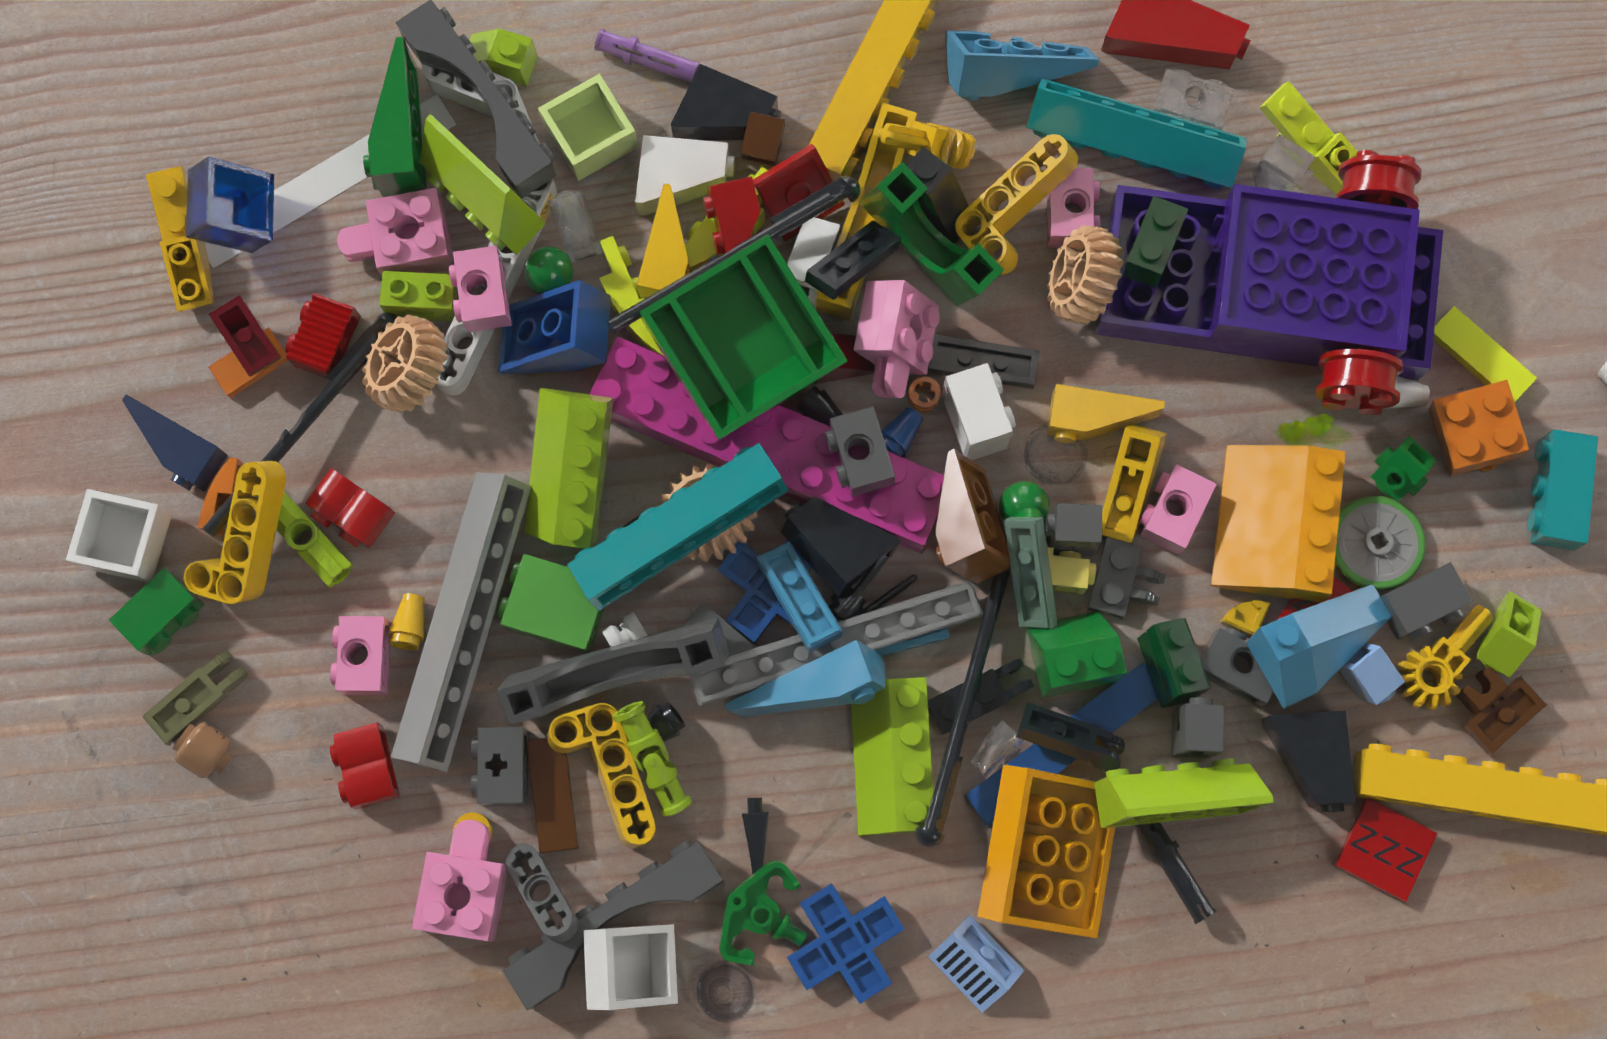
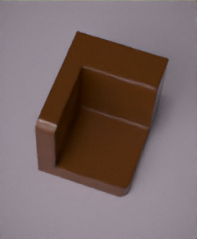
(763, 138)

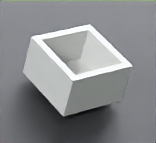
(977, 411)
(119, 536)
(630, 967)

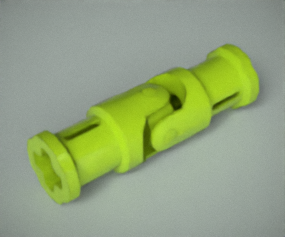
(655, 760)

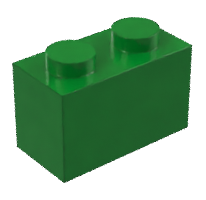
(157, 613)

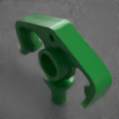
(753, 910)

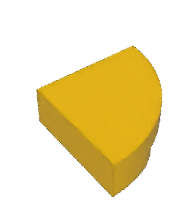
(1246, 616)

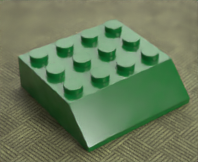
(742, 337)

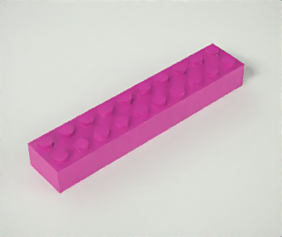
(656, 405)

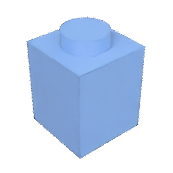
(1372, 675)

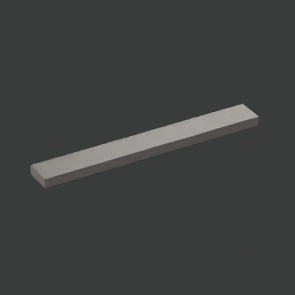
(874, 629)

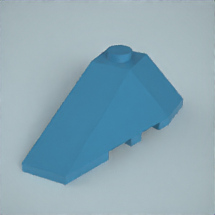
(835, 679)

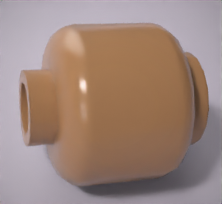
(202, 750)

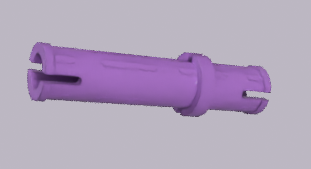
(609, 42)

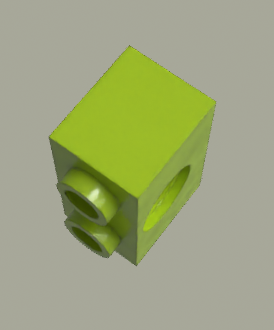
(418, 295)

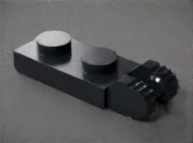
(988, 699)
(1071, 737)

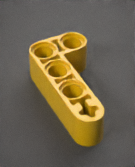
(1021, 199)
(253, 479)
(609, 776)

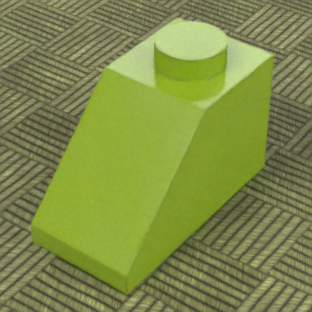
(506, 54)
(1510, 635)

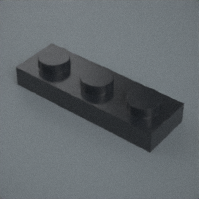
(852, 260)
(1013, 364)

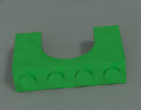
(955, 270)

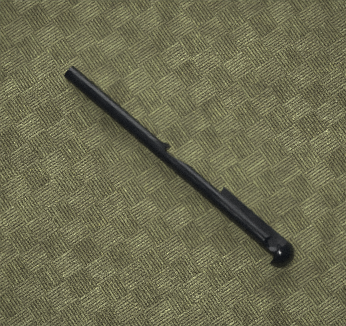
(783, 223)
(339, 377)
(931, 834)

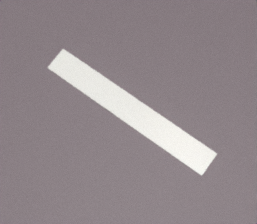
(324, 182)

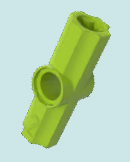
(319, 552)

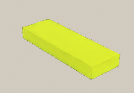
(1480, 353)

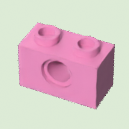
(1076, 189)
(474, 268)
(1191, 493)
(371, 675)

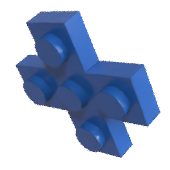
(759, 603)
(845, 943)

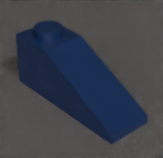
(177, 448)

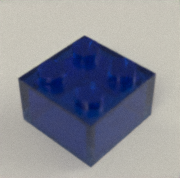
(230, 205)

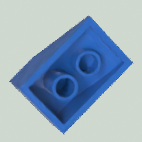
(556, 331)

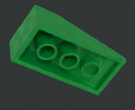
(397, 129)

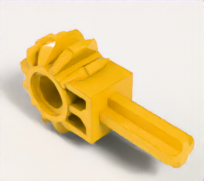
(946, 143)
(1444, 660)

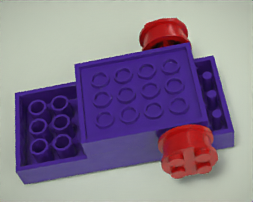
(1295, 279)

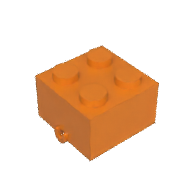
(1478, 428)

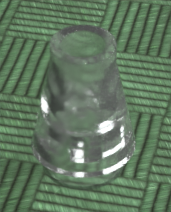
(996, 748)

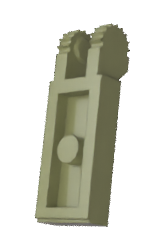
(192, 699)

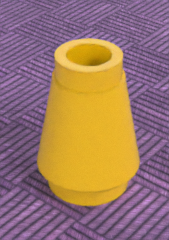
(408, 624)

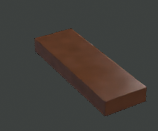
(552, 797)

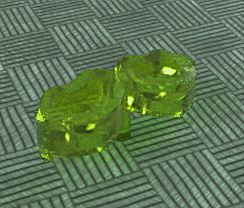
(1311, 426)

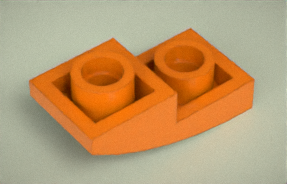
(219, 492)

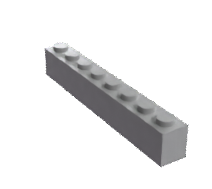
(461, 621)

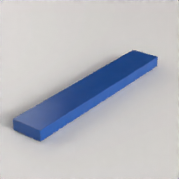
(1107, 711)

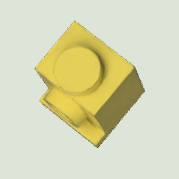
(1070, 572)

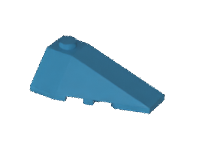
(993, 67)
(1316, 642)

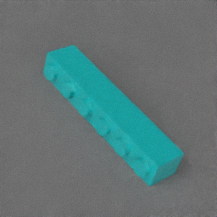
(1137, 134)
(677, 526)

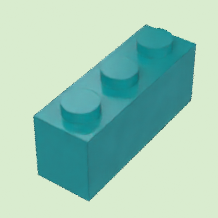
(1563, 489)

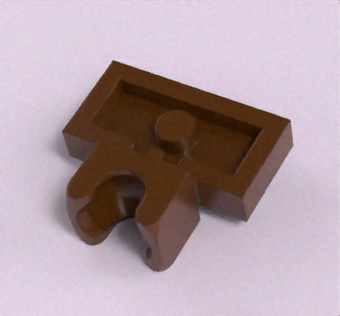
(1498, 709)

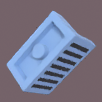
(976, 964)

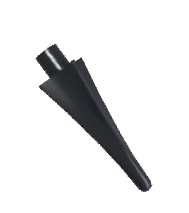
(755, 827)

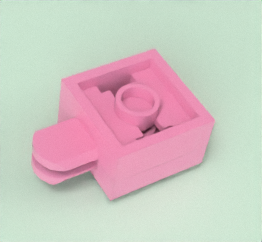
(417, 247)
(896, 334)
(462, 890)

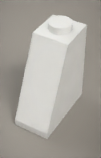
(685, 165)
(813, 243)

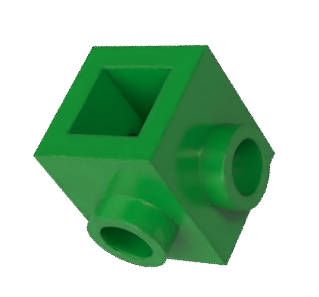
(1402, 469)

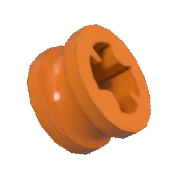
(913, 396)

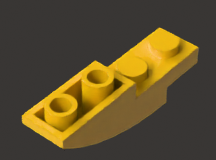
(183, 257)

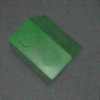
(1076, 655)

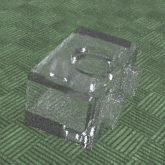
(1211, 94)

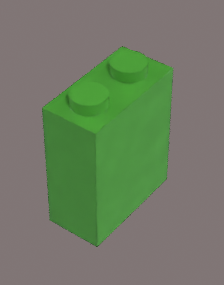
(549, 605)

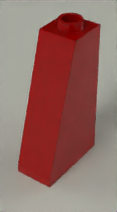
(1176, 33)

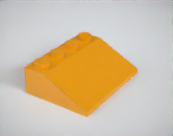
(1278, 520)
(1046, 854)

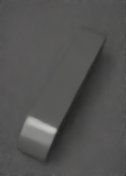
(555, 900)

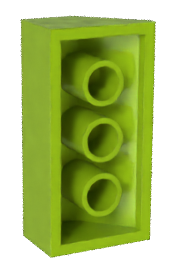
(477, 189)
(568, 467)
(893, 758)
(1179, 793)

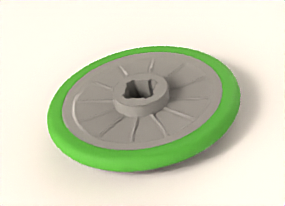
(1398, 532)

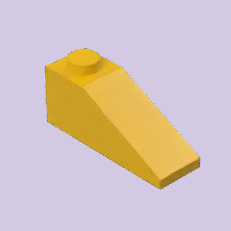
(665, 252)
(1087, 413)
(1131, 481)

